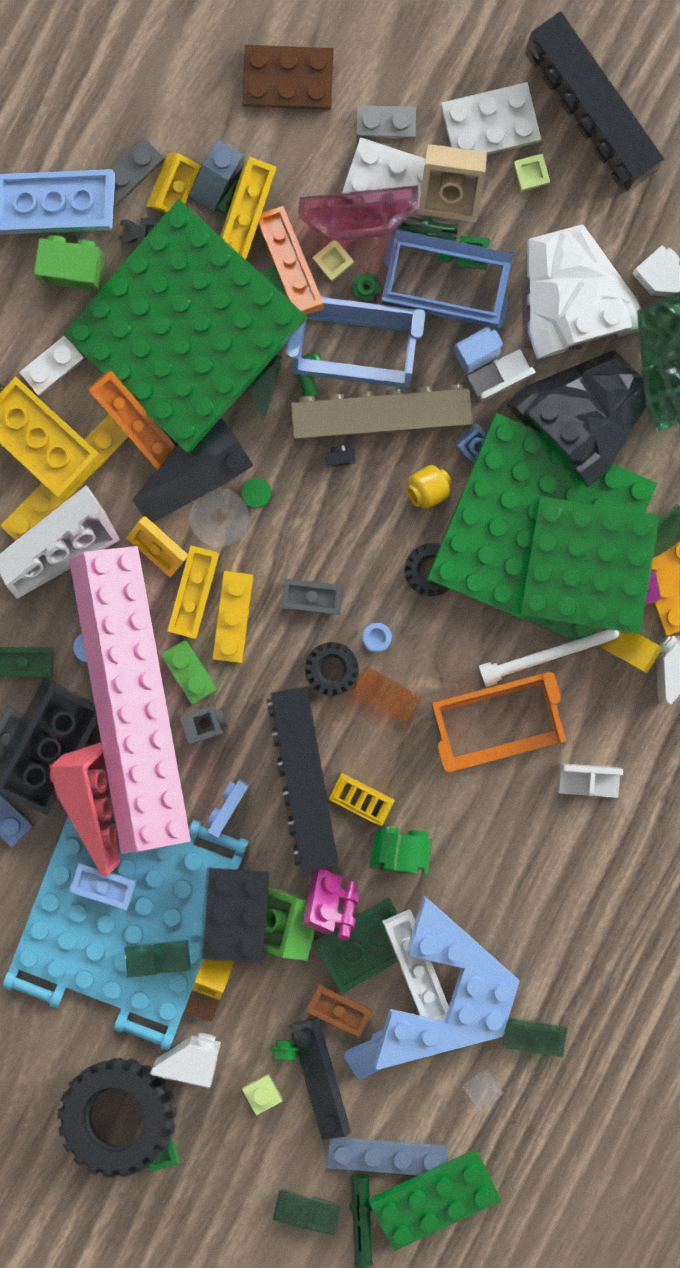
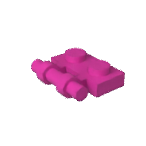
(323, 903)

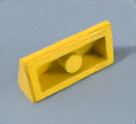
(173, 182)

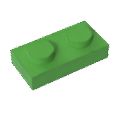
(189, 672)

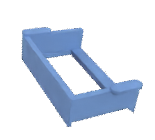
(455, 249)
(362, 315)

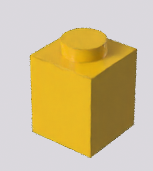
(213, 977)

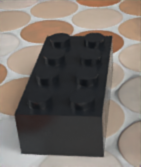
(52, 726)

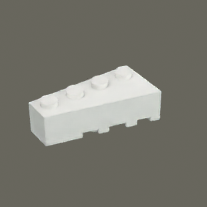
(46, 548)

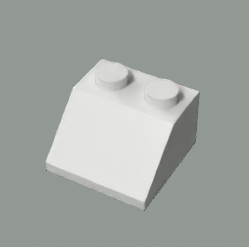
(668, 670)
(190, 1061)

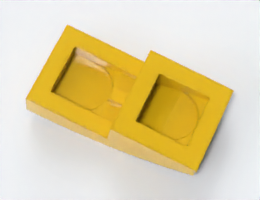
(633, 650)

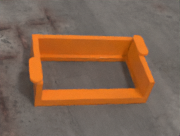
(552, 697)

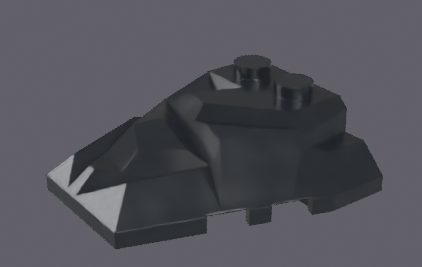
(585, 411)

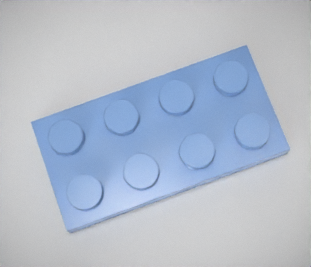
(56, 201)

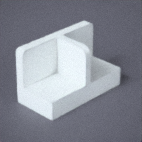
(500, 375)
(589, 780)

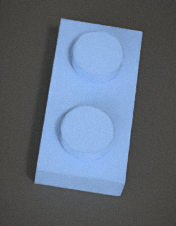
(218, 817)
(109, 889)

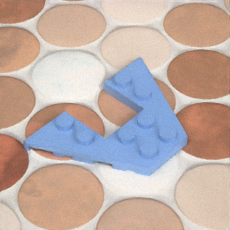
(478, 1003)

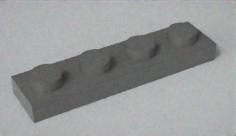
(131, 171)

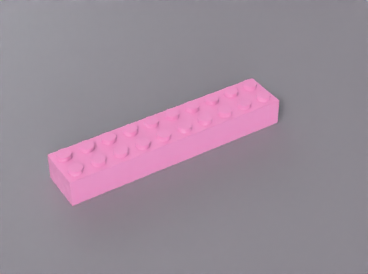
(129, 699)

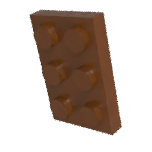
(287, 77)

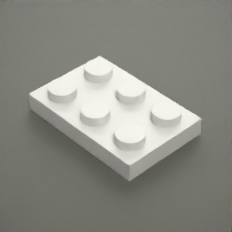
(492, 120)

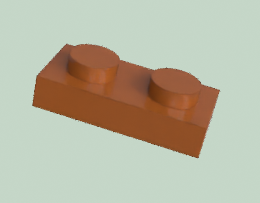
(339, 1010)

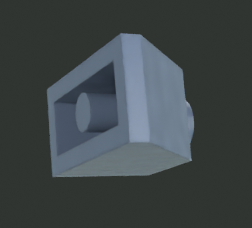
(216, 175)

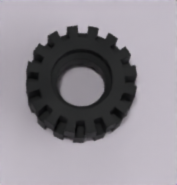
(413, 575)
(325, 686)

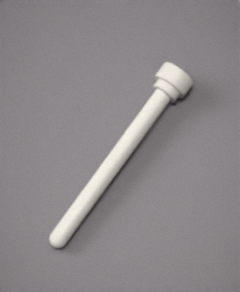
(492, 672)

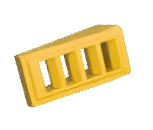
(384, 810)

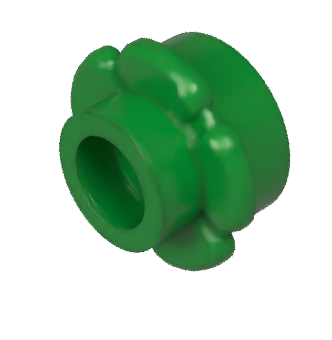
(366, 295)
(284, 1050)

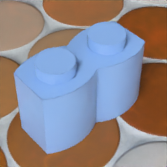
(478, 349)

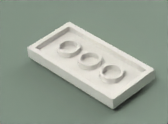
(385, 167)

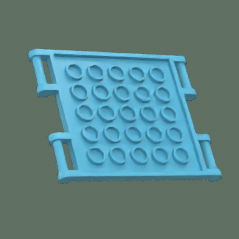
(84, 940)

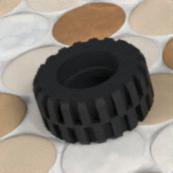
(81, 1134)

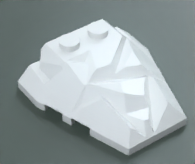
(574, 293)

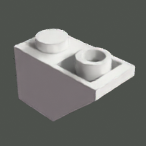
(660, 273)

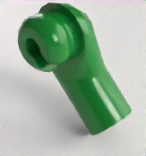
(307, 382)

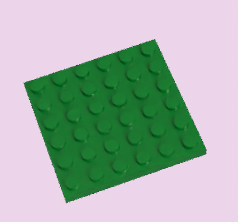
(185, 325)
(495, 518)

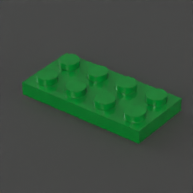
(434, 1199)

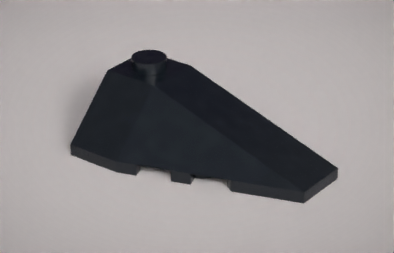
(193, 474)

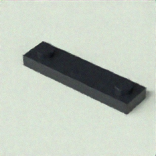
(320, 1079)

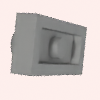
(386, 122)

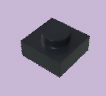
(340, 456)

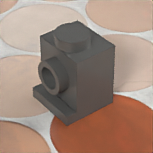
(192, 727)

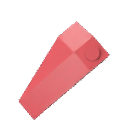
(85, 794)

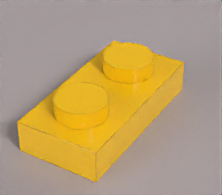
(157, 546)

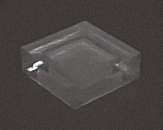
(483, 1089)

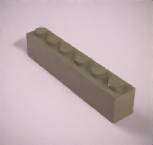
(381, 414)

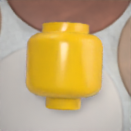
(428, 487)

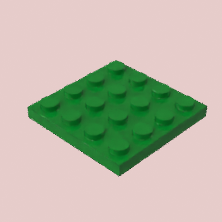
(590, 565)

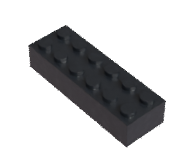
(593, 102)
(304, 779)

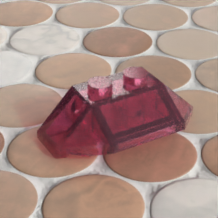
(359, 212)

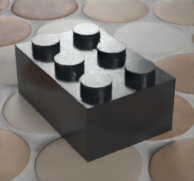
(234, 915)

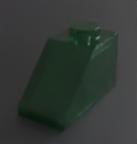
(263, 385)

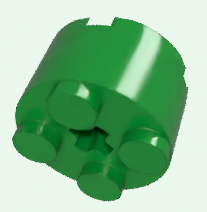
(401, 852)

